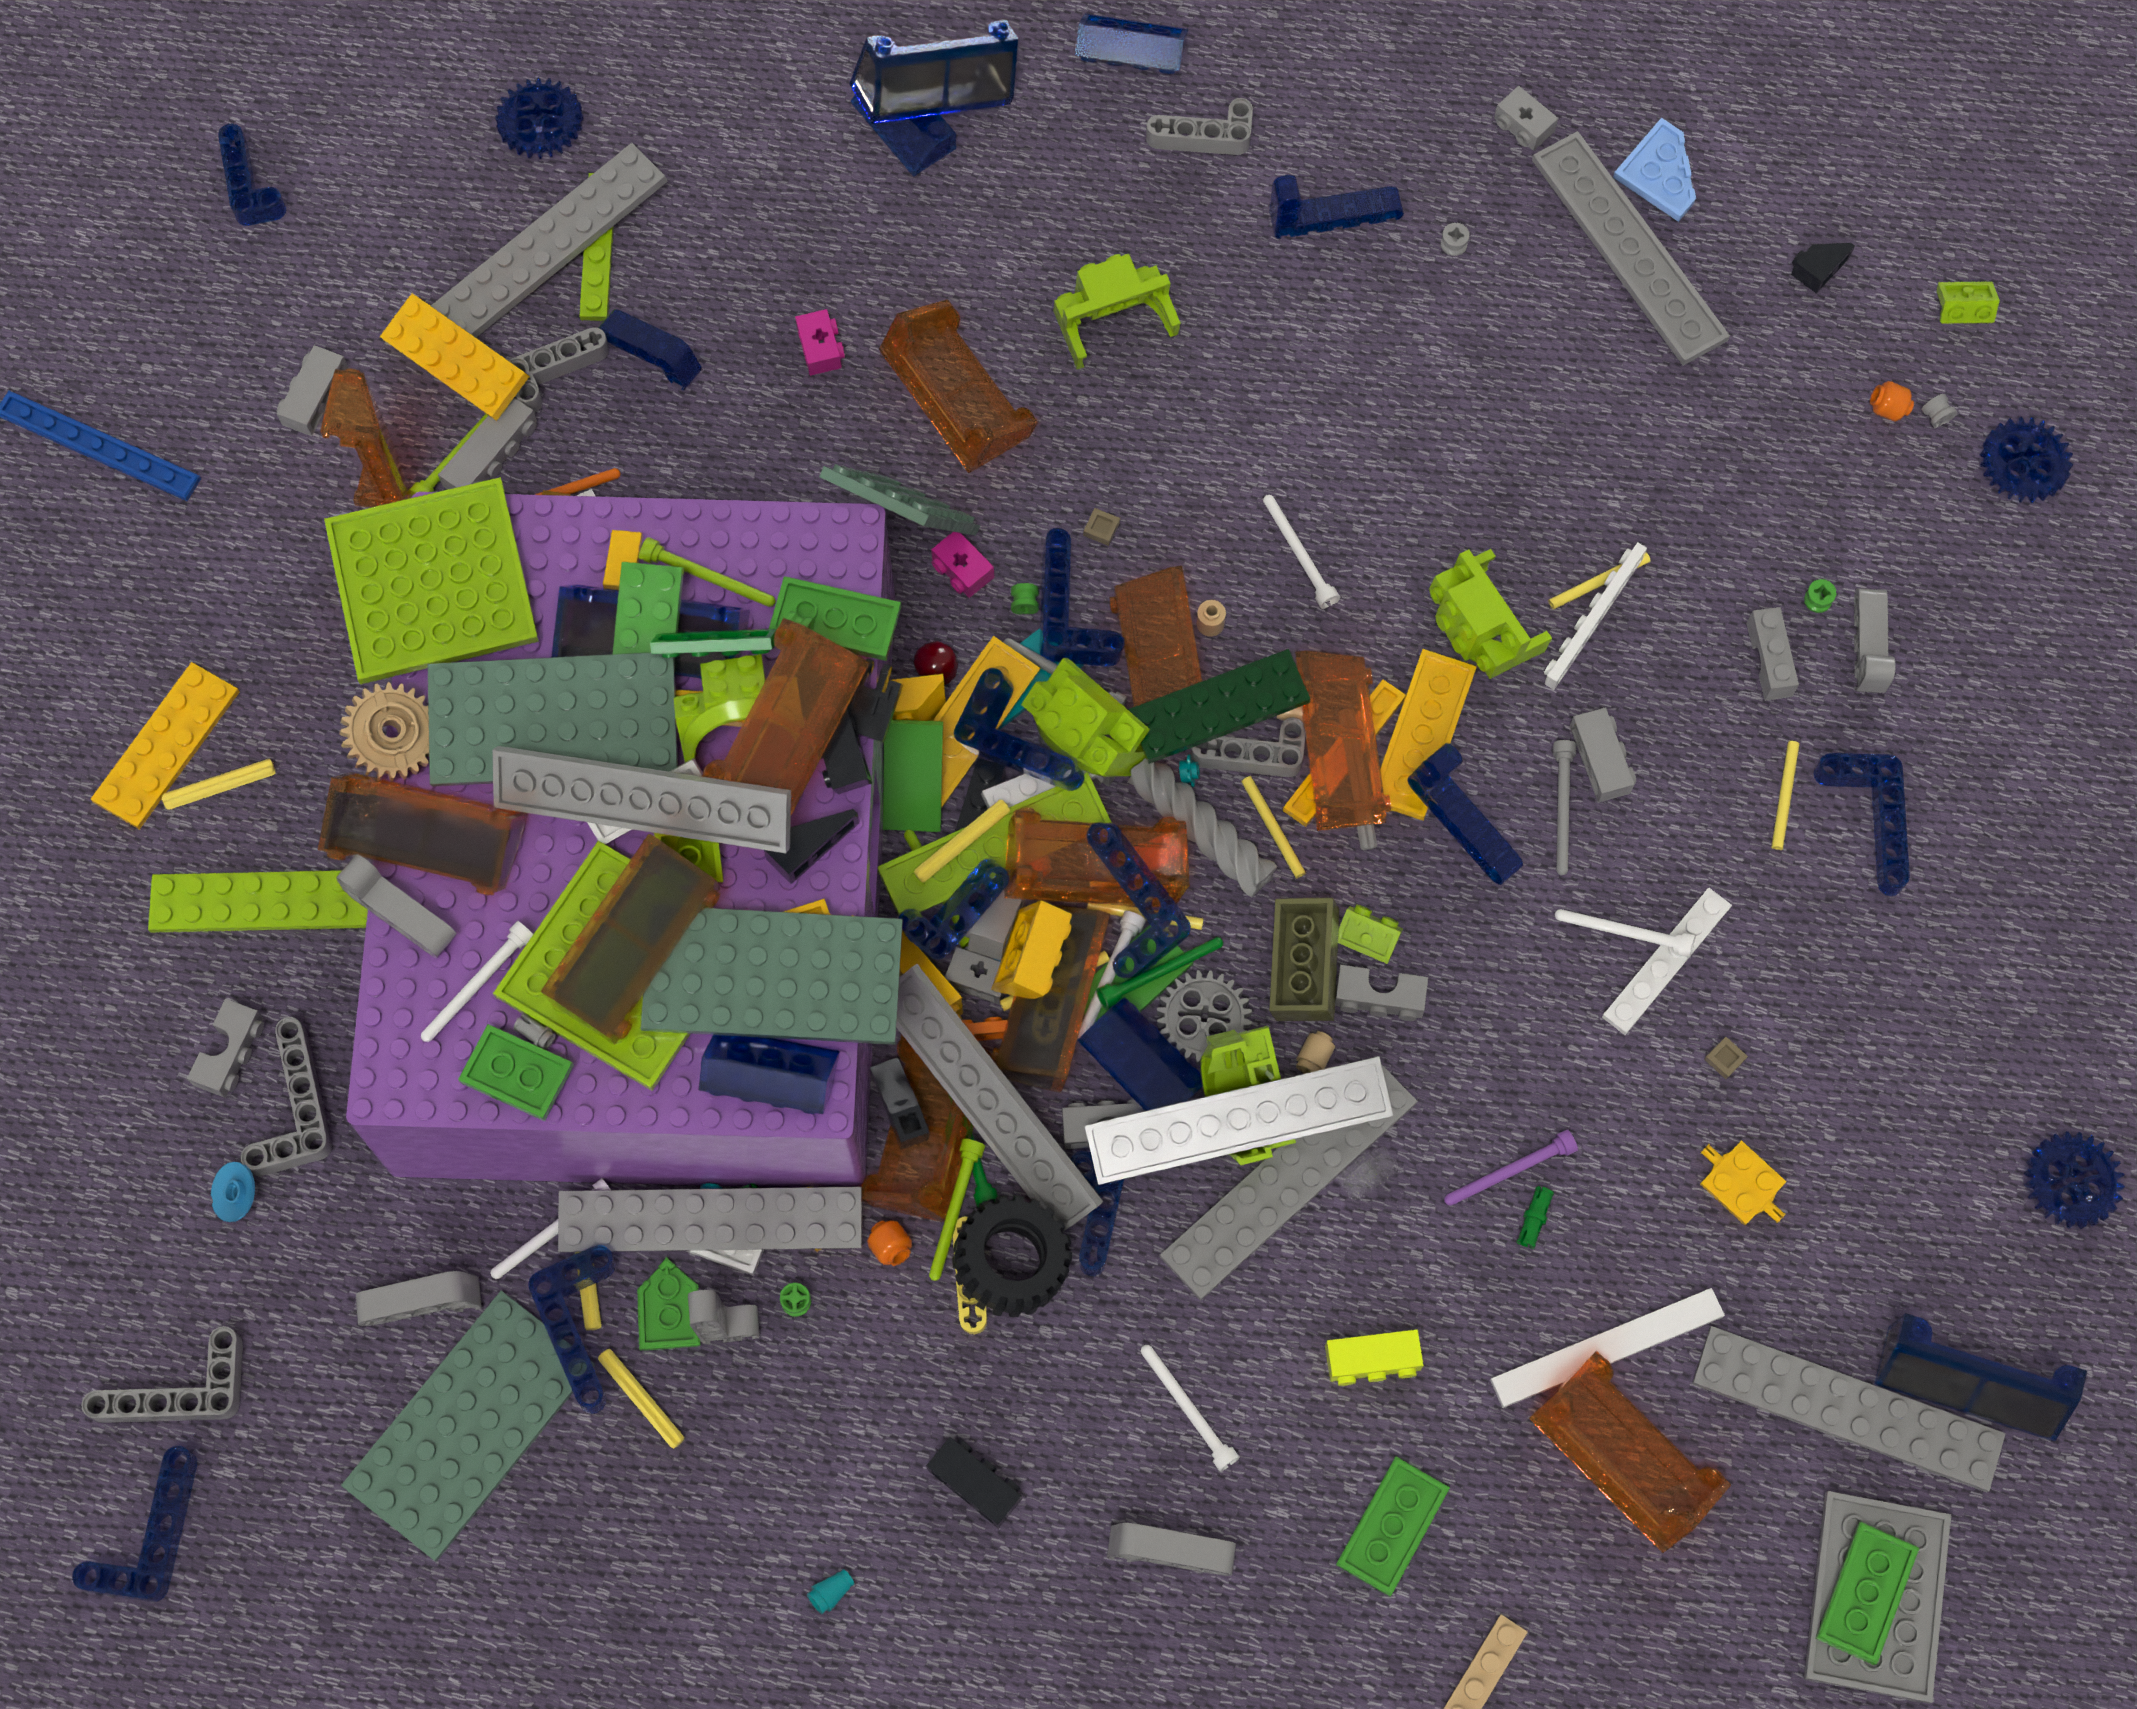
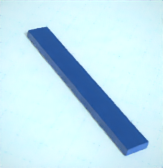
(98, 446)

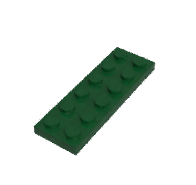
(1221, 705)

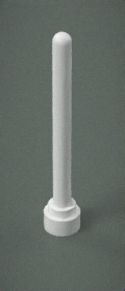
(1324, 591)
(1131, 924)
(517, 938)
(1680, 943)
(535, 1243)
(1221, 1453)

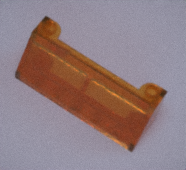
(953, 385)
(358, 423)
(1157, 634)
(793, 713)
(1341, 741)
(1058, 864)
(922, 1176)
(1628, 1455)

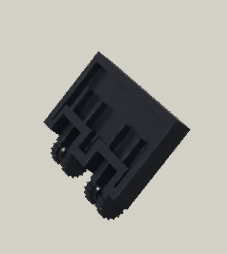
(875, 707)

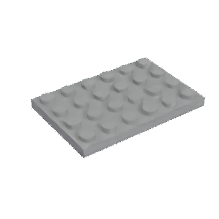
(1911, 1648)

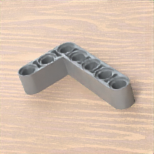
(301, 1105)
(178, 1397)

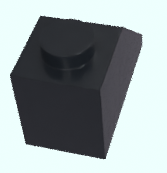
(1820, 263)

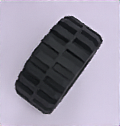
(1036, 1226)

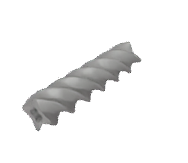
(1213, 837)

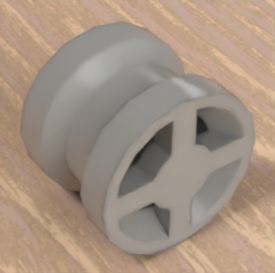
(1451, 245)
(1939, 410)

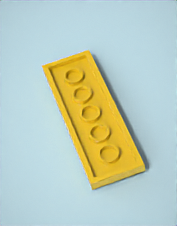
(454, 356)
(1016, 668)
(1424, 725)
(165, 745)

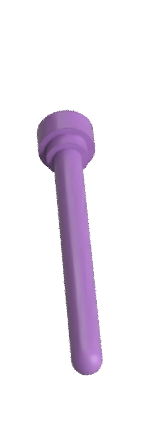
(1562, 1144)

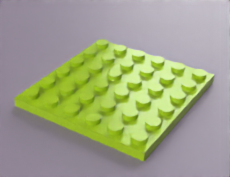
(430, 580)
(640, 1054)

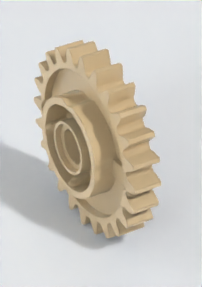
(368, 740)

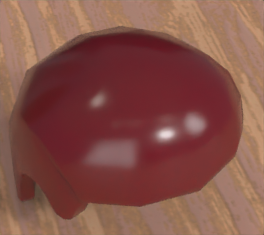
(936, 659)

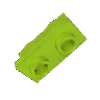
(1967, 302)
(1368, 933)

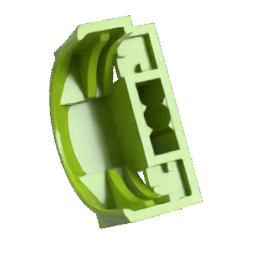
(1109, 289)
(1475, 613)
(727, 696)
(1076, 716)
(1229, 1069)

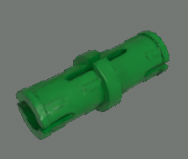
(1535, 1217)

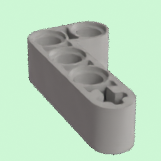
(1199, 129)
(558, 364)
(1873, 665)
(1248, 748)
(393, 906)
(418, 1297)
(716, 1322)
(1171, 1548)

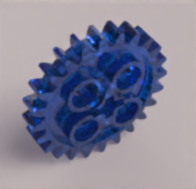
(539, 139)
(2026, 459)
(2062, 1155)

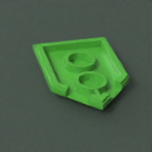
(665, 1310)

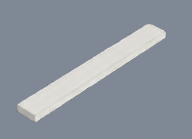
(1611, 1344)

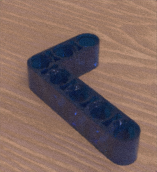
(1323, 214)
(1058, 607)
(1008, 745)
(1882, 810)
(1461, 817)
(1142, 899)
(565, 1325)
(154, 1538)

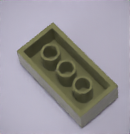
(1304, 959)

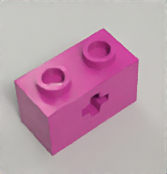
(812, 329)
(959, 550)

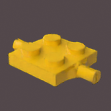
(1743, 1183)

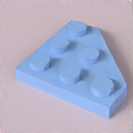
(1660, 170)

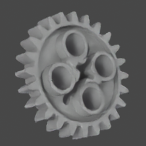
(1207, 992)

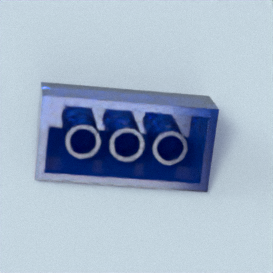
(1131, 43)
(914, 140)
(1141, 1058)
(769, 1072)

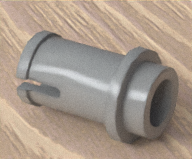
(534, 1031)

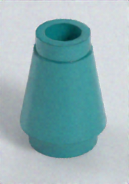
(830, 1591)

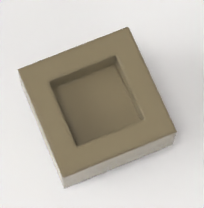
(1101, 526)
(1725, 1058)

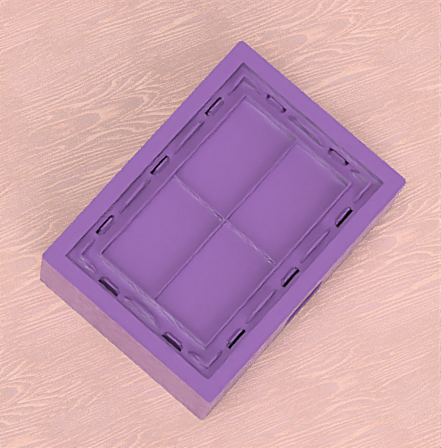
(603, 1122)

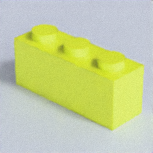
(1374, 1357)

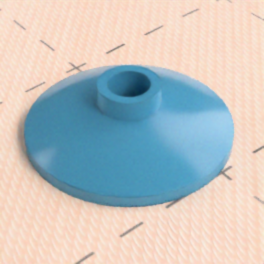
(233, 1191)

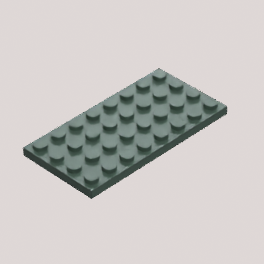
(901, 500)
(564, 706)
(780, 977)
(464, 1428)

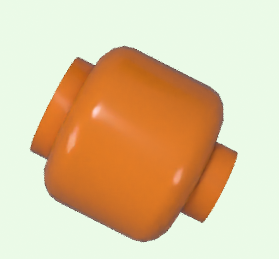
(1891, 401)
(889, 1243)

